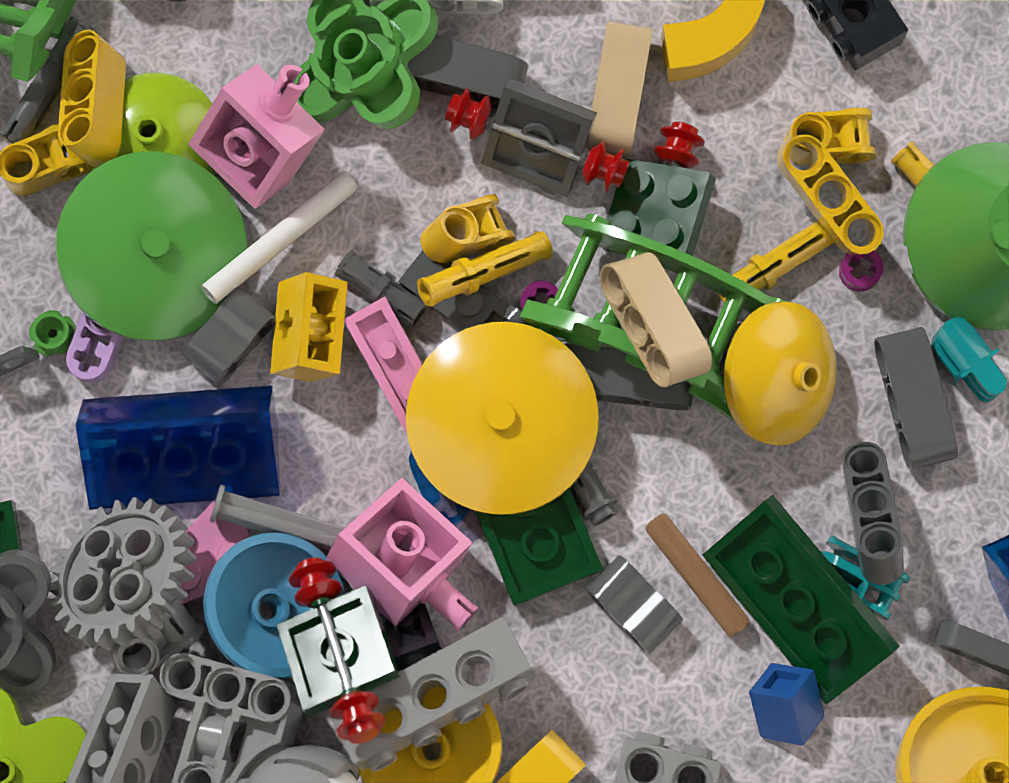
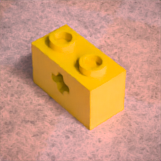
(309, 327)

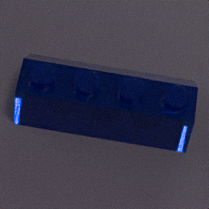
(179, 446)

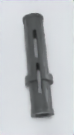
(42, 89)

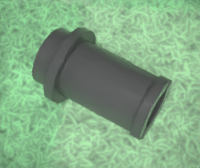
(594, 497)

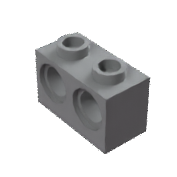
(667, 761)

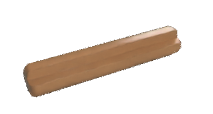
(697, 575)

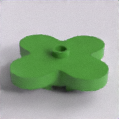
(365, 59)

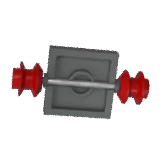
(537, 138)

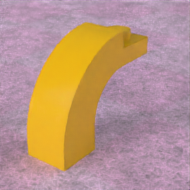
(709, 42)

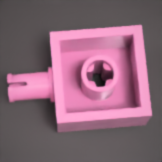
(258, 132)
(404, 556)

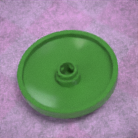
(144, 242)

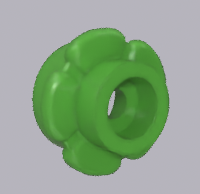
(44, 324)

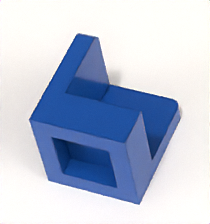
(787, 704)

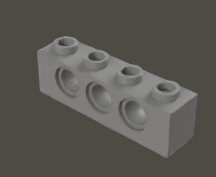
(446, 669)
(125, 732)

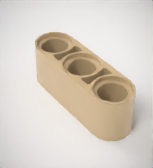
(619, 86)
(655, 319)

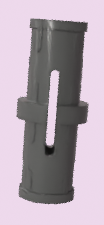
(377, 285)

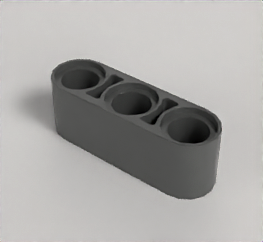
(453, 66)
(626, 384)
(916, 398)
(878, 530)

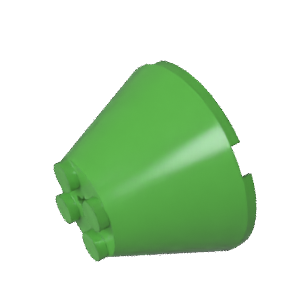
(961, 235)

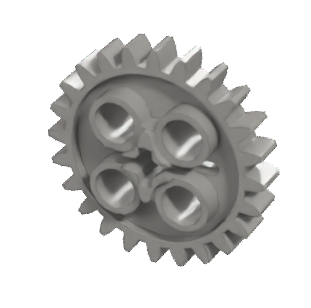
(122, 574)

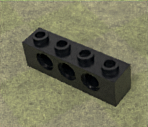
(861, 40)

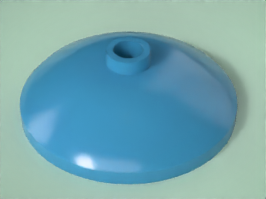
(243, 579)

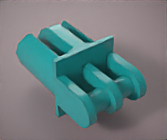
(969, 359)
(851, 572)

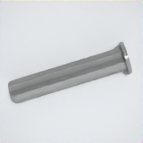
(273, 519)

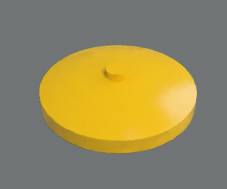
(502, 418)
(958, 739)

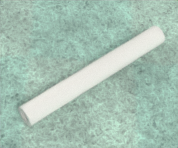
(279, 237)

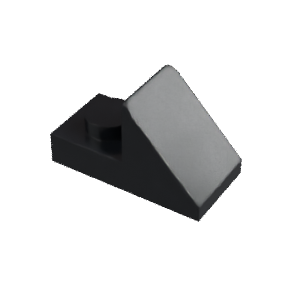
(412, 638)

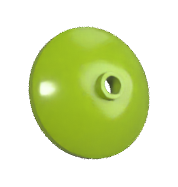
(168, 104)

